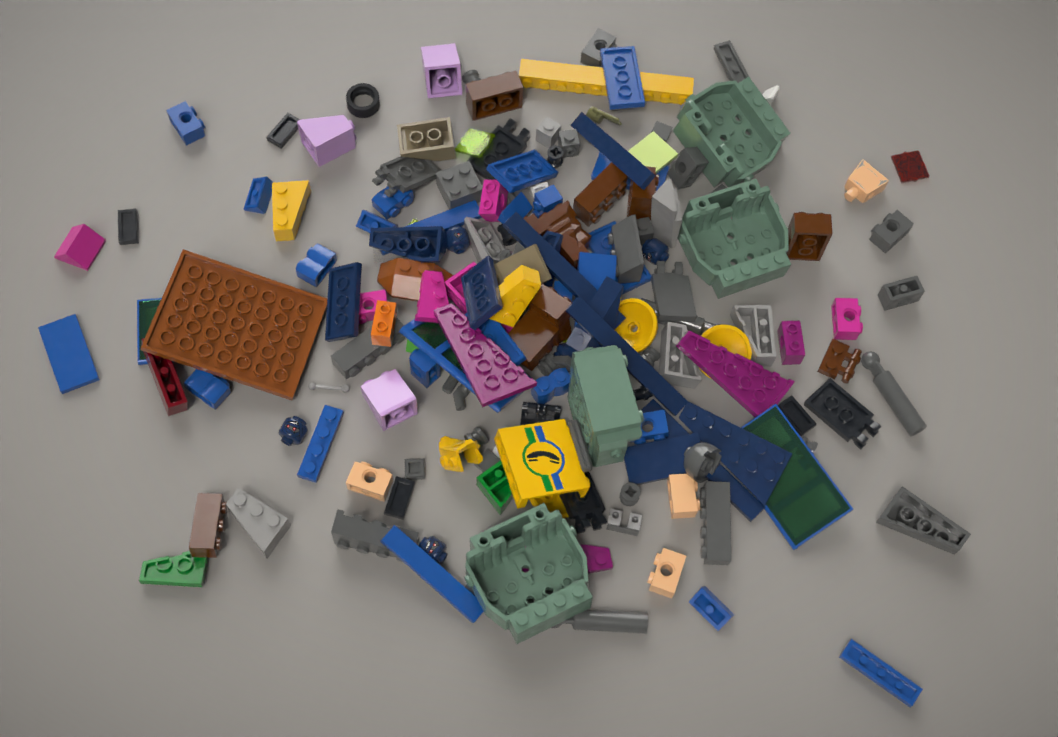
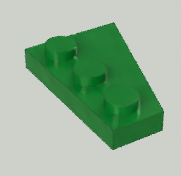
(174, 571)

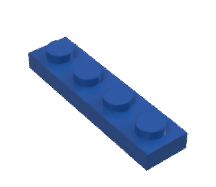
(320, 443)
(880, 673)

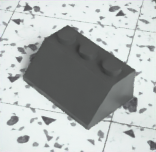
(627, 247)

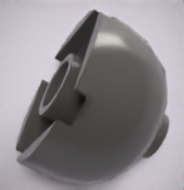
(701, 460)

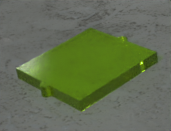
(474, 142)

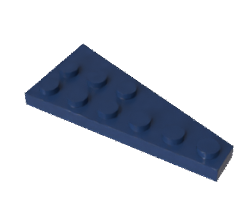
(745, 455)

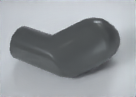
(459, 396)

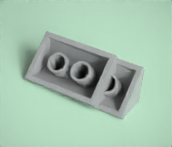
(666, 214)
(483, 239)

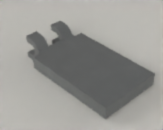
(405, 174)
(673, 294)

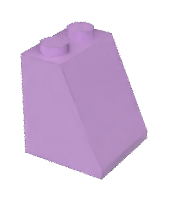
(441, 70)
(327, 137)
(389, 399)

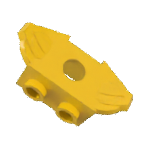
(451, 448)

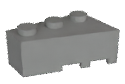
(757, 325)
(673, 363)
(259, 521)

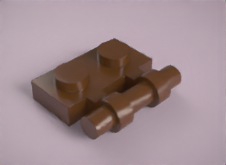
(833, 359)

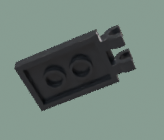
(501, 147)
(842, 413)
(585, 508)

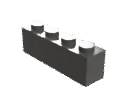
(361, 352)
(717, 523)

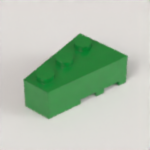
(495, 487)

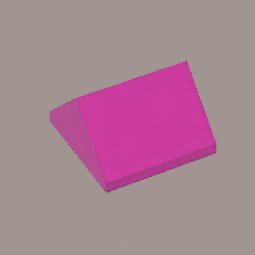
(80, 247)

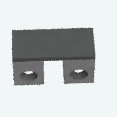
(631, 529)

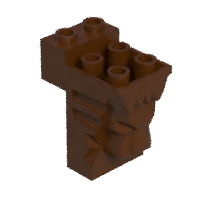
(563, 221)
(542, 326)

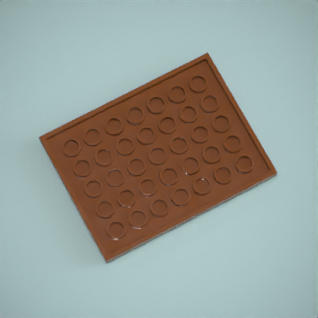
(235, 325)

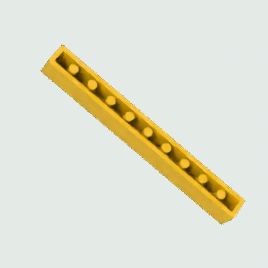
(591, 81)

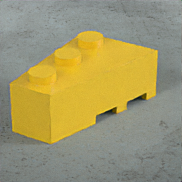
(288, 206)
(516, 294)

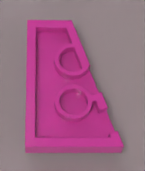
(432, 296)

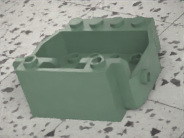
(713, 115)
(757, 232)
(604, 403)
(554, 561)

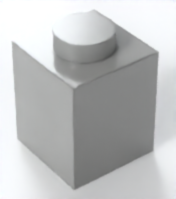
(548, 132)

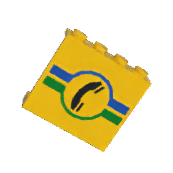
(540, 461)

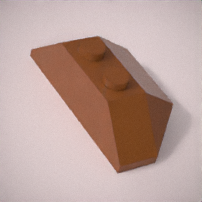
(403, 277)

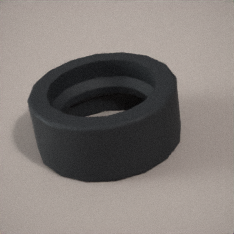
(362, 89)

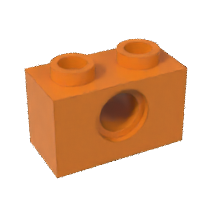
(384, 323)

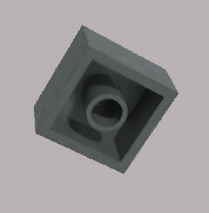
(459, 185)

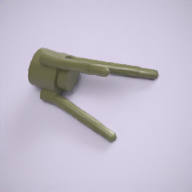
(597, 116)

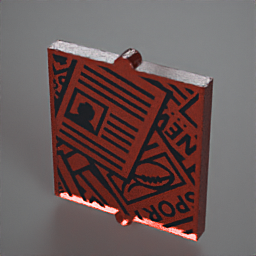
(910, 166)

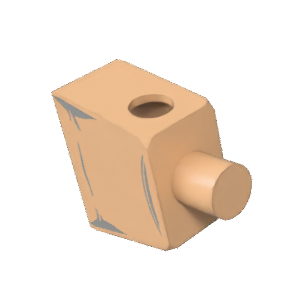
(864, 183)

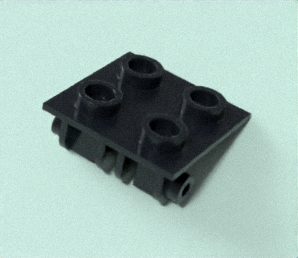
(538, 413)

